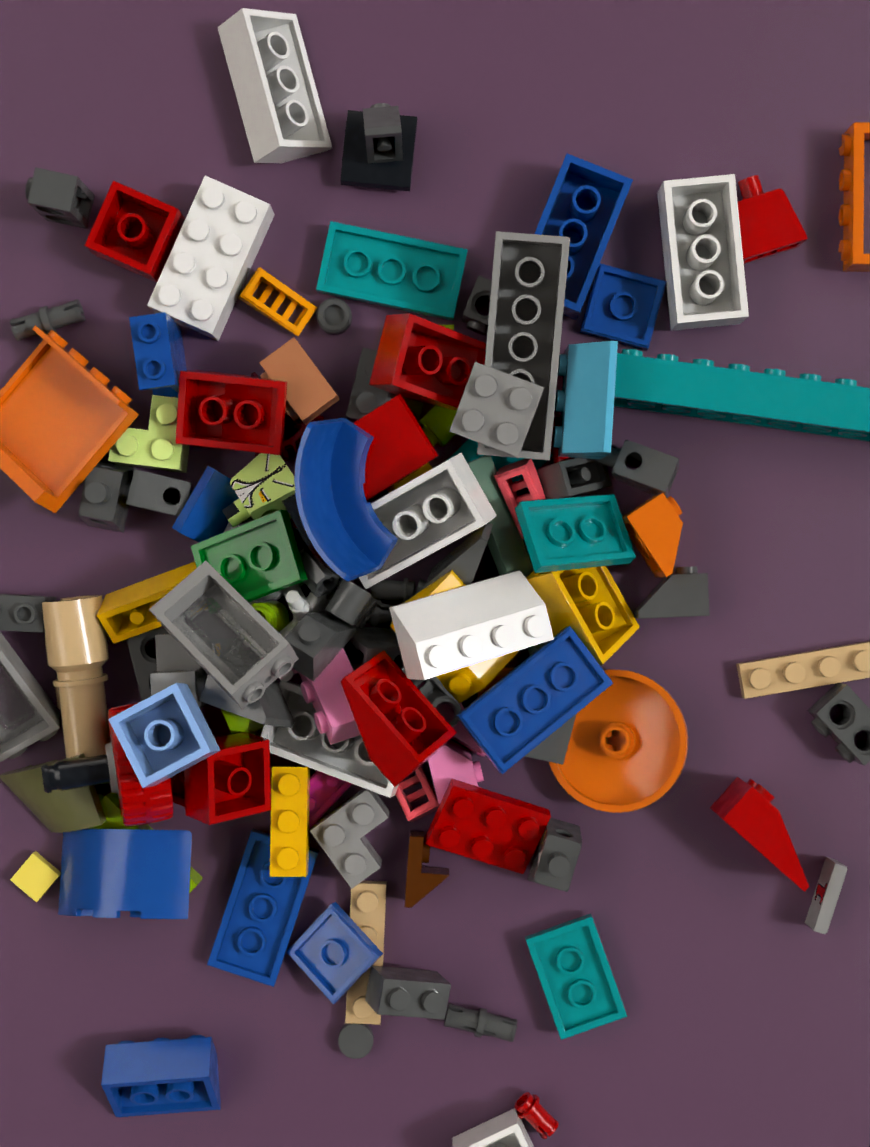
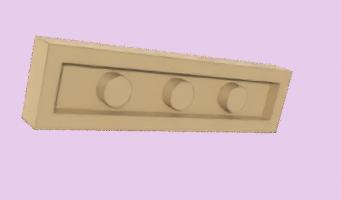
(804, 670)
(368, 912)

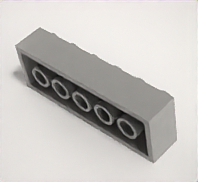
(527, 324)

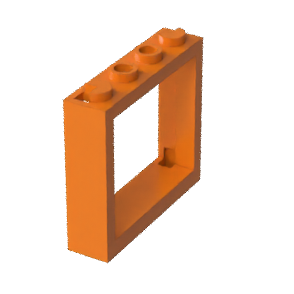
(852, 211)

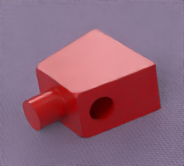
(766, 221)

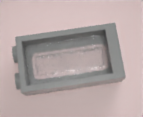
(225, 635)
(24, 706)

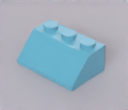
(586, 400)

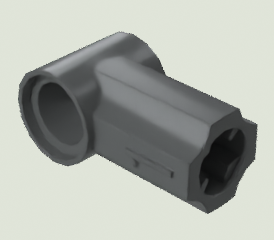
(320, 579)

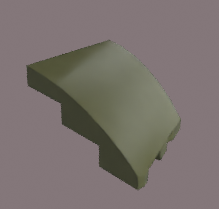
(57, 810)

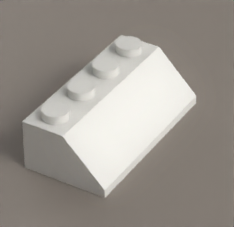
(274, 85)
(469, 625)

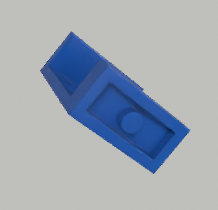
(158, 353)

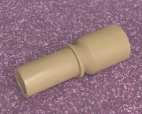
(77, 652)

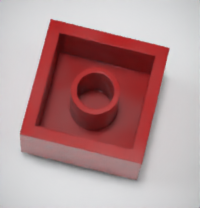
(135, 231)
(230, 781)

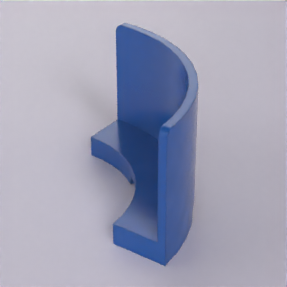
(333, 499)
(125, 872)

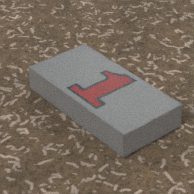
(826, 895)

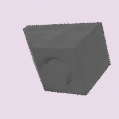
(383, 133)
(573, 478)
(677, 596)
(317, 641)

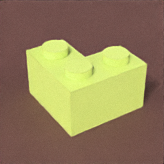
(157, 445)

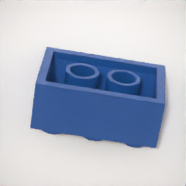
(161, 1076)

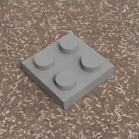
(496, 409)

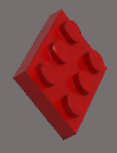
(487, 826)

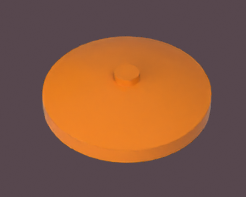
(625, 746)

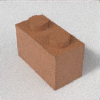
(306, 387)

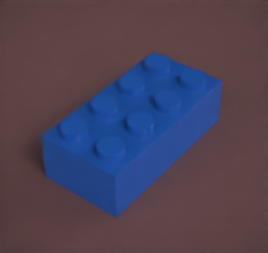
(585, 208)

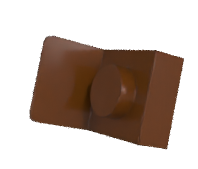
(420, 878)

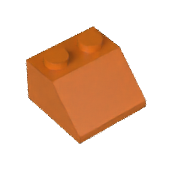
(656, 532)

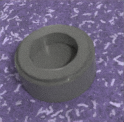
(334, 316)
(355, 1040)

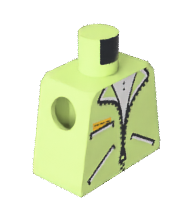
(260, 489)

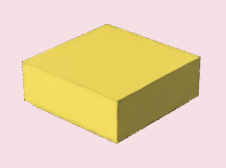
(36, 876)

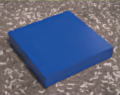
(623, 306)
(203, 512)
(334, 952)

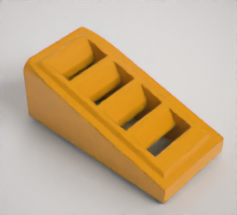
(284, 291)

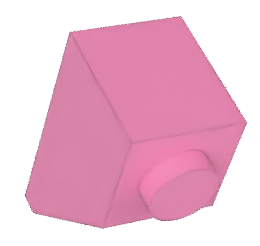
(453, 762)

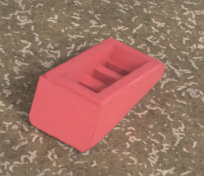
(509, 488)
(404, 801)

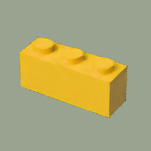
(127, 611)
(289, 821)

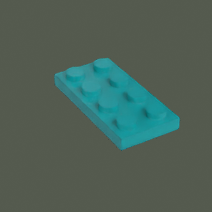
(391, 270)

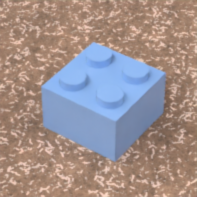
(164, 734)

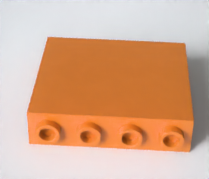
(58, 421)

